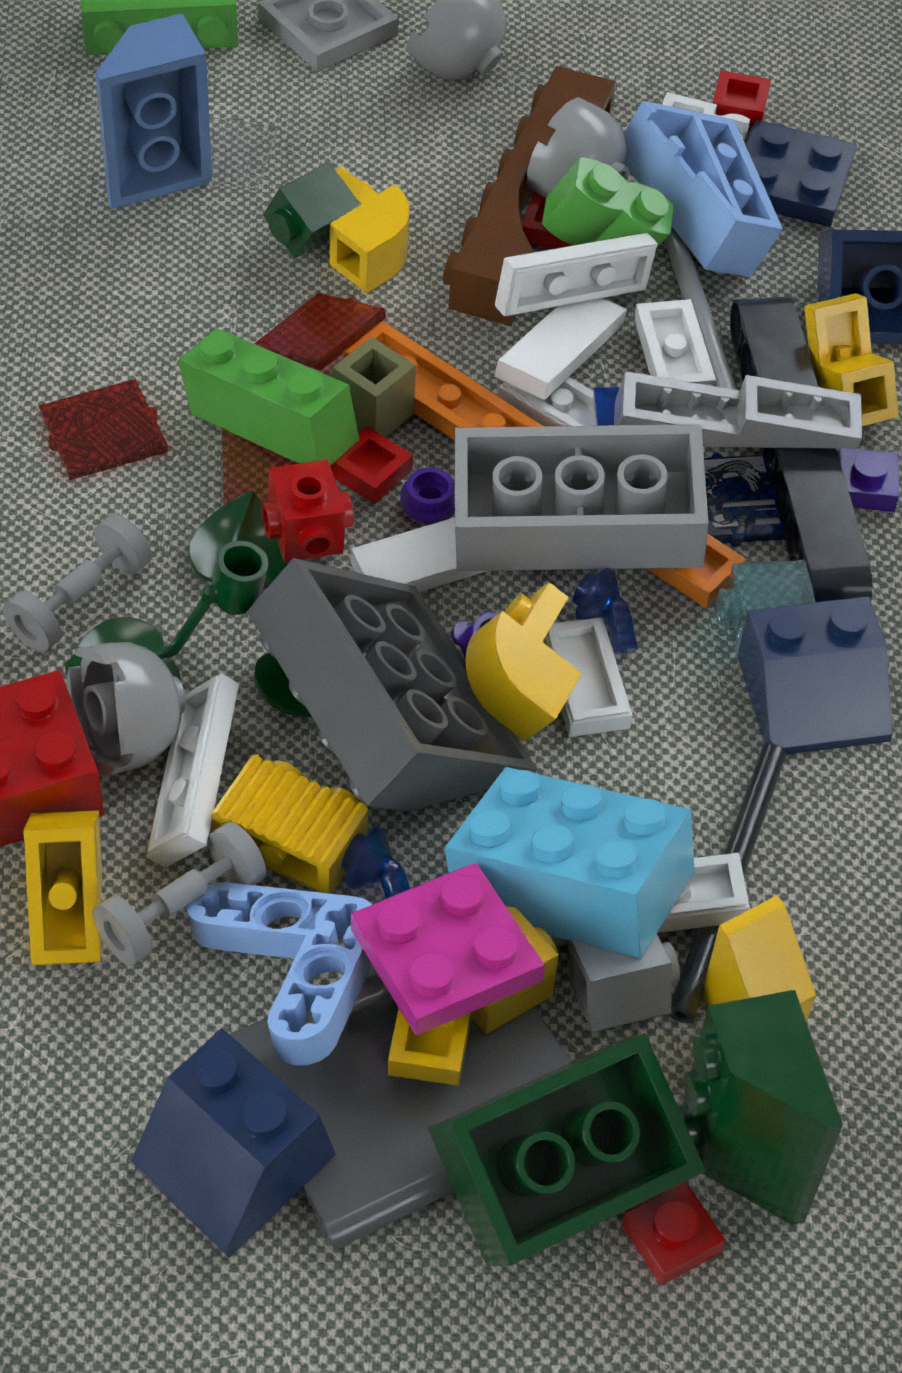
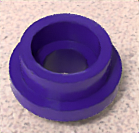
(428, 496)

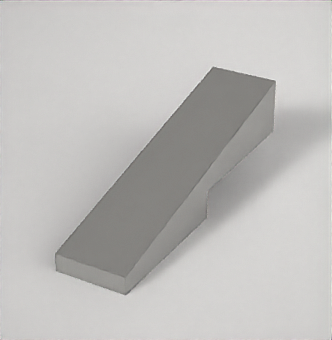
(759, 415)

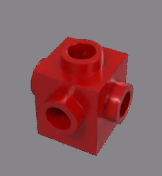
(302, 522)

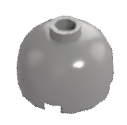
(460, 38)
(580, 132)
(125, 704)

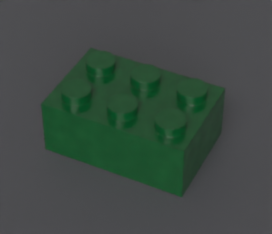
(566, 1151)

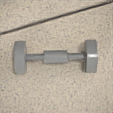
(34, 620)
(125, 930)

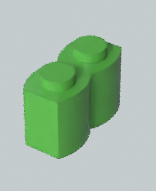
(600, 205)

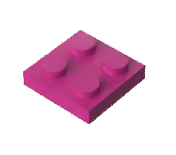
(446, 948)

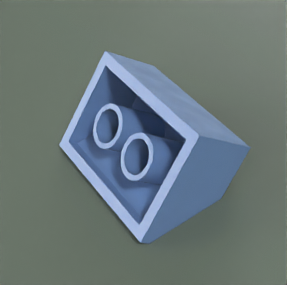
(154, 112)

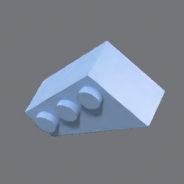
(709, 180)

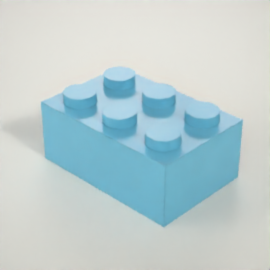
(579, 857)

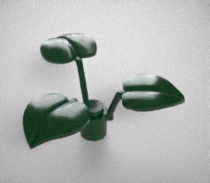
(240, 563)

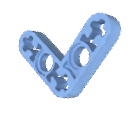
(237, 921)

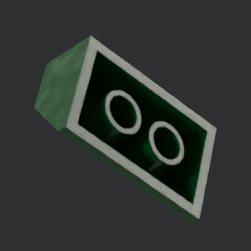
(761, 1103)

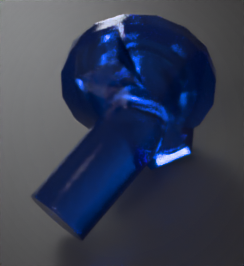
(600, 597)
(371, 861)

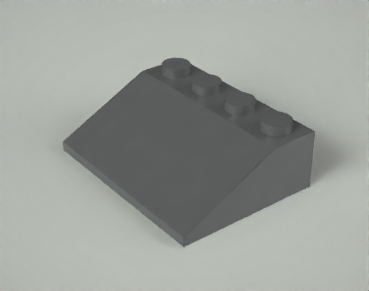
(383, 686)

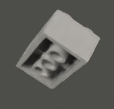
(580, 497)

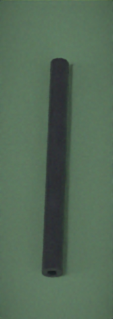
(741, 841)

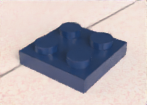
(801, 170)

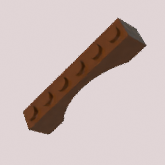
(498, 228)

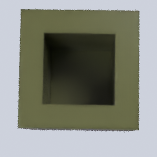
(379, 386)

